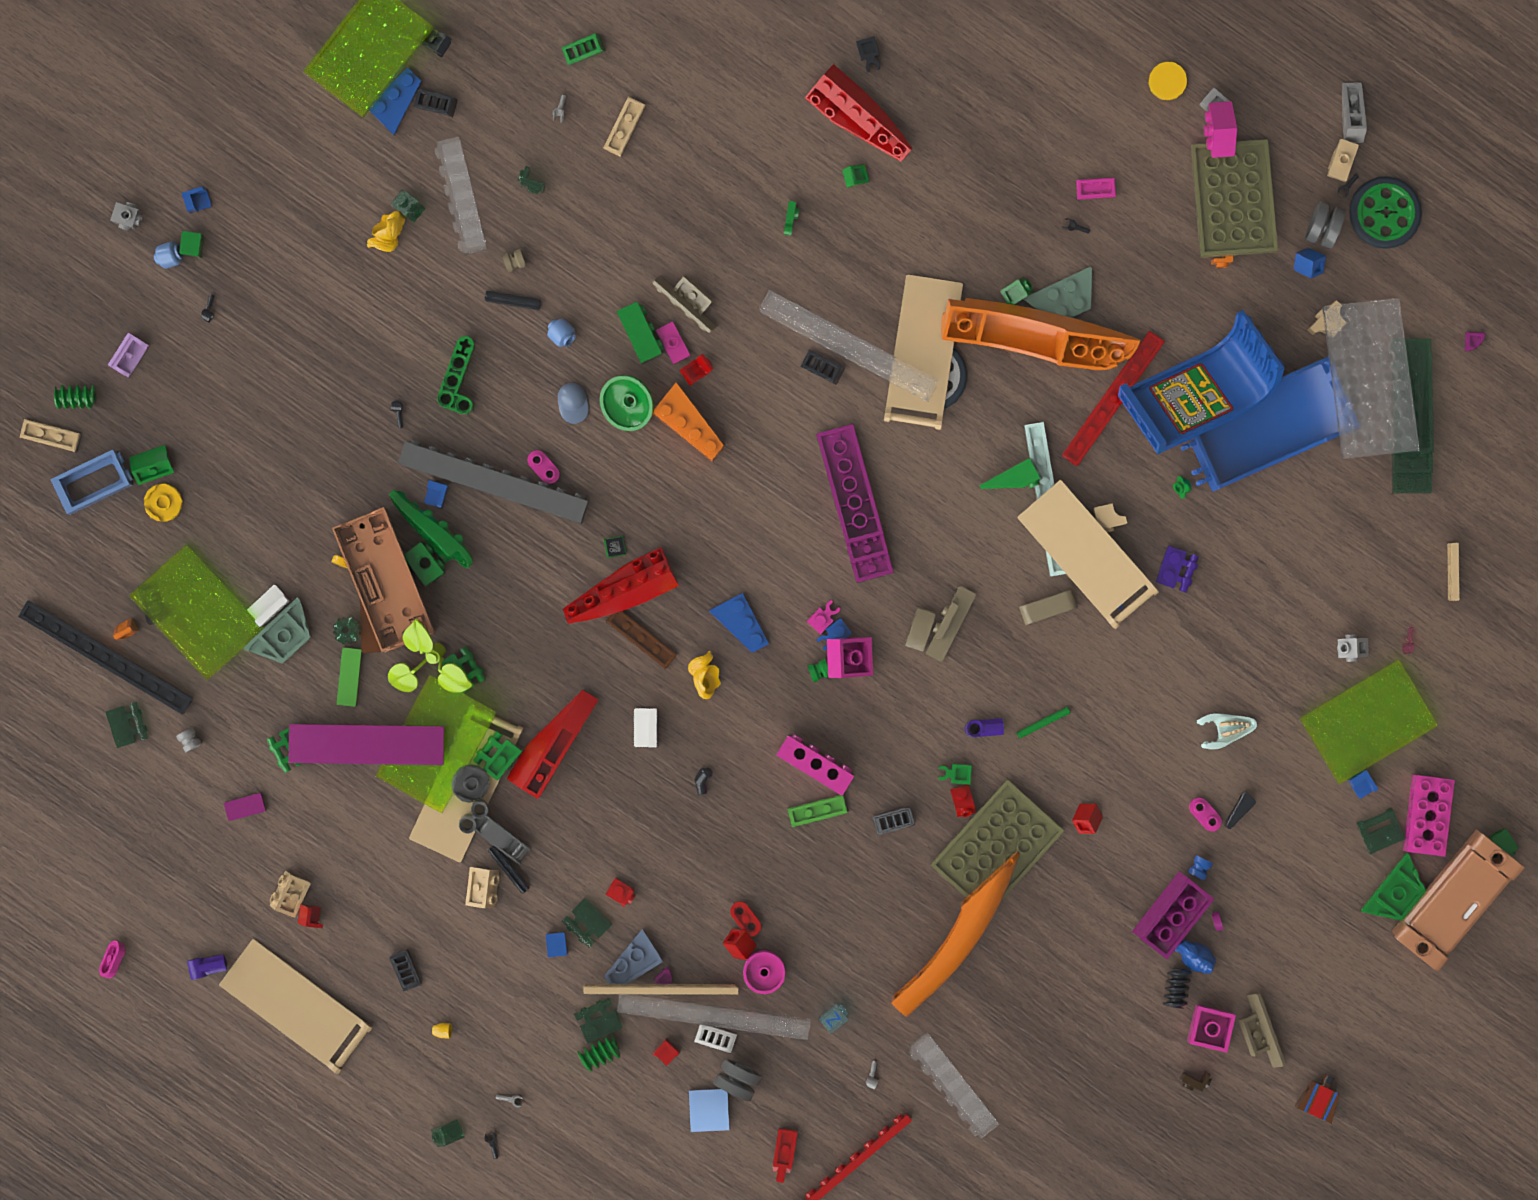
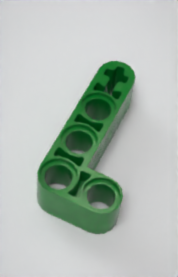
(460, 373)

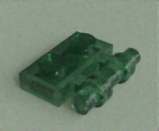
(121, 726)
(591, 918)
(601, 1025)

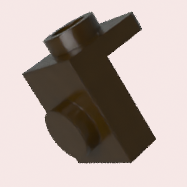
(1191, 1083)

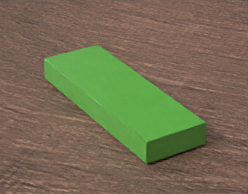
(349, 677)
(817, 810)

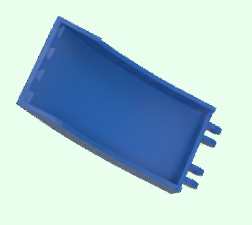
(1285, 424)

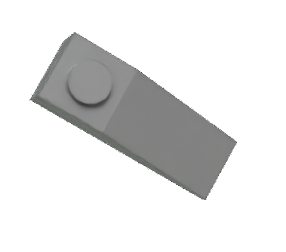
(1353, 113)

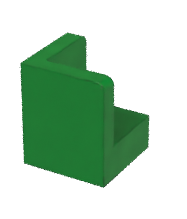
(191, 244)

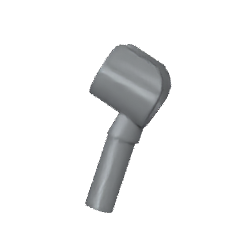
(559, 111)
(872, 1082)
(509, 1099)

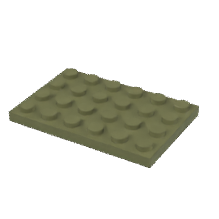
(1234, 200)
(992, 836)

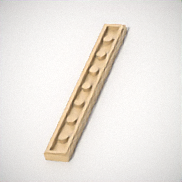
(660, 989)

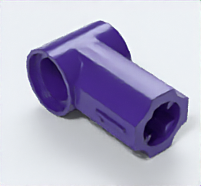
(986, 727)
(203, 966)

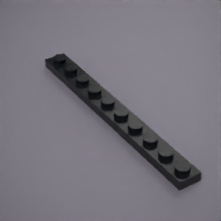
(105, 657)

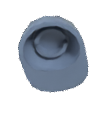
(573, 403)

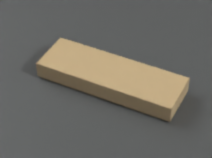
(624, 126)
(50, 435)
(1453, 571)

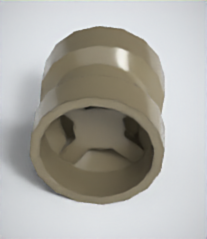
(514, 260)

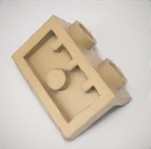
(482, 887)
(289, 894)

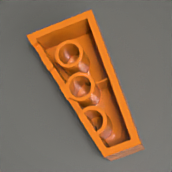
(685, 420)

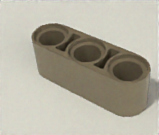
(1048, 607)

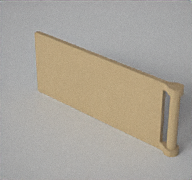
(922, 346)
(1086, 552)
(442, 830)
(293, 1004)

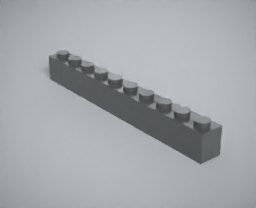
(493, 482)

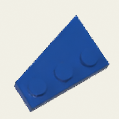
(396, 99)
(741, 622)

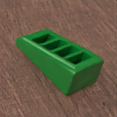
(593, 52)

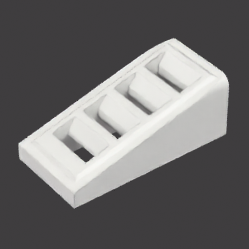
(706, 1042)

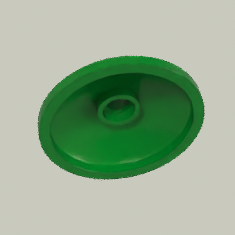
(619, 408)

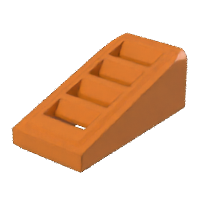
(125, 629)

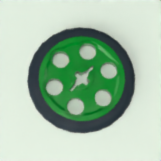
(1411, 213)

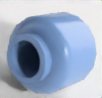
(168, 255)
(561, 332)

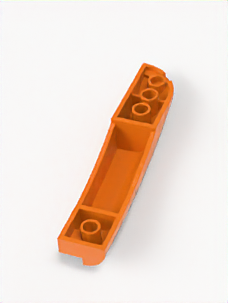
(1036, 334)
(969, 927)

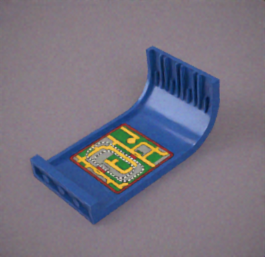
(1205, 388)

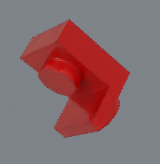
(621, 892)

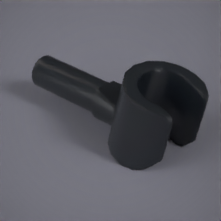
(1348, 185)
(1074, 226)
(206, 314)
(397, 407)
(492, 1145)

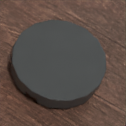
(470, 783)

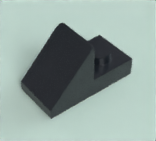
(437, 42)

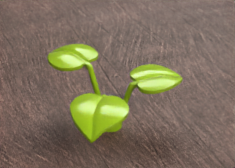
(418, 639)

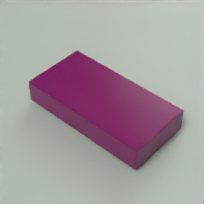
(245, 807)

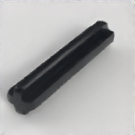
(513, 300)
(509, 869)

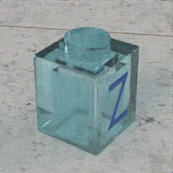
(834, 1017)

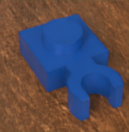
(836, 631)

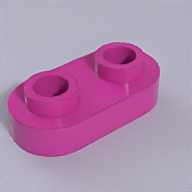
(543, 467)
(1205, 814)
(112, 959)

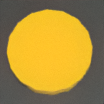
(1167, 81)
(163, 502)

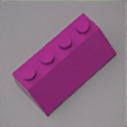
(1173, 915)

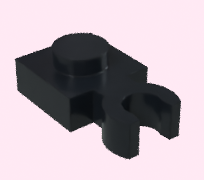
(868, 51)

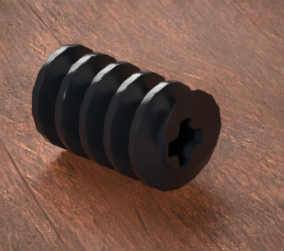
(1177, 988)

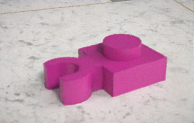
(821, 619)

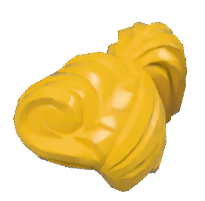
(387, 232)
(705, 675)

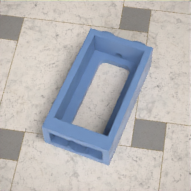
(61, 481)

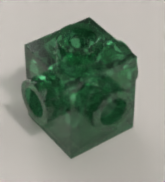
(352, 635)

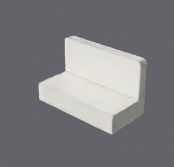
(268, 605)
(645, 727)

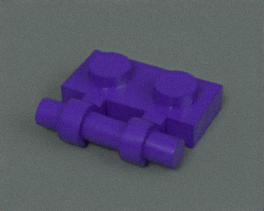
(1171, 568)

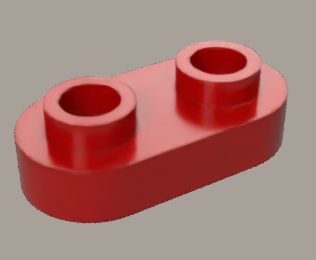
(745, 918)

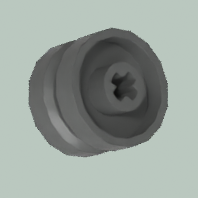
(1325, 224)
(737, 1079)

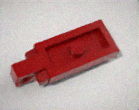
(784, 1152)

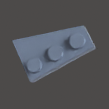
(634, 961)

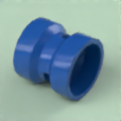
(1200, 868)

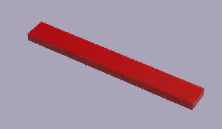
(1110, 401)

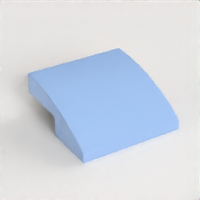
(709, 1110)

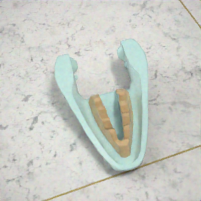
(1229, 728)

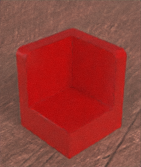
(1087, 818)
(309, 916)
(739, 944)
(666, 1052)

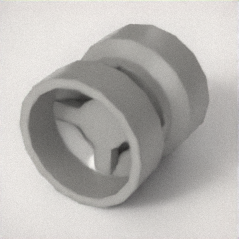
(189, 740)

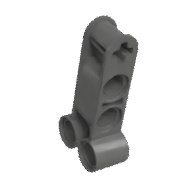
(494, 832)

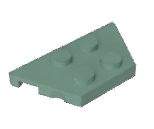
(1065, 297)
(282, 635)

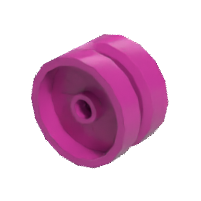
(764, 960)

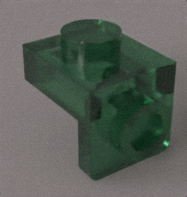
(531, 185)
(408, 206)
(447, 1133)

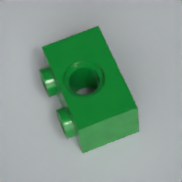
(414, 559)

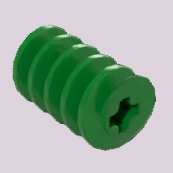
(75, 397)
(599, 1054)

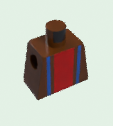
(1319, 1099)

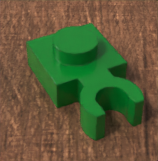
(792, 213)
(959, 773)

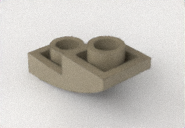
(920, 629)

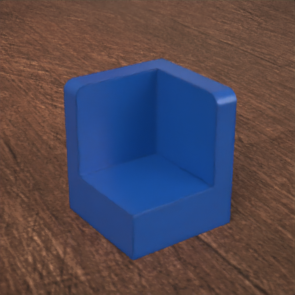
(196, 199)
(1309, 262)
(436, 494)
(1362, 784)
(556, 944)

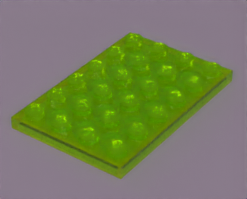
(368, 52)
(196, 612)
(1368, 721)
(465, 728)

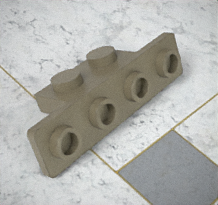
(689, 298)
(950, 624)
(1260, 1033)

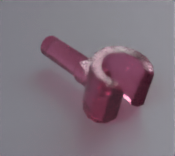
(1408, 647)

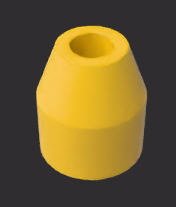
(442, 1030)

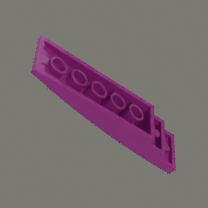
(854, 503)
(366, 744)

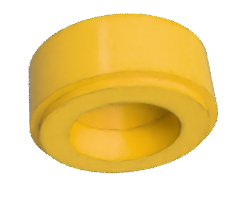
(338, 560)

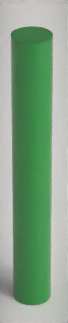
(1043, 722)

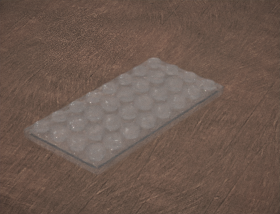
(1370, 378)

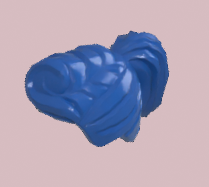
(1196, 956)

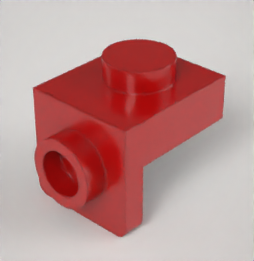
(696, 369)
(963, 801)

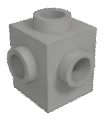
(120, 215)
(1352, 648)

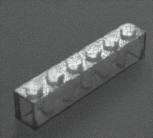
(461, 196)
(953, 1084)

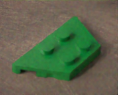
(1397, 892)

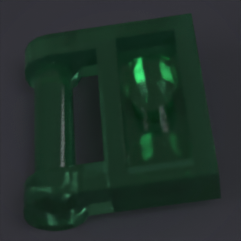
(1381, 837)

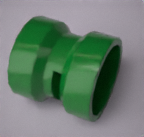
(818, 670)

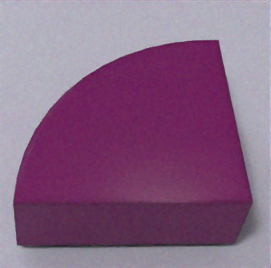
(1473, 340)
(664, 977)

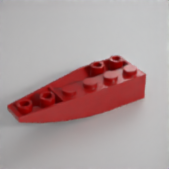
(857, 113)
(625, 588)
(549, 747)

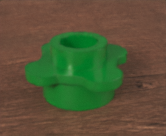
(1182, 486)

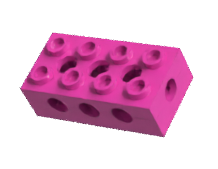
(838, 784)
(1439, 822)

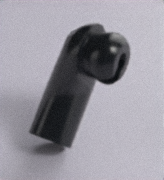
(701, 778)

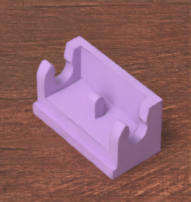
(128, 355)

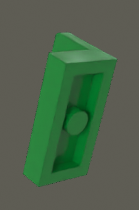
(151, 465)

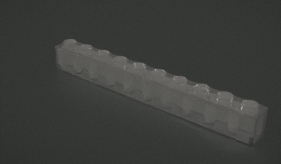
(848, 345)
(714, 1015)

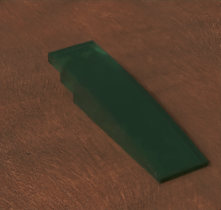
(1414, 469)

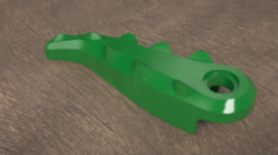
(435, 533)

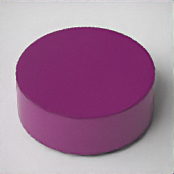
(1217, 921)

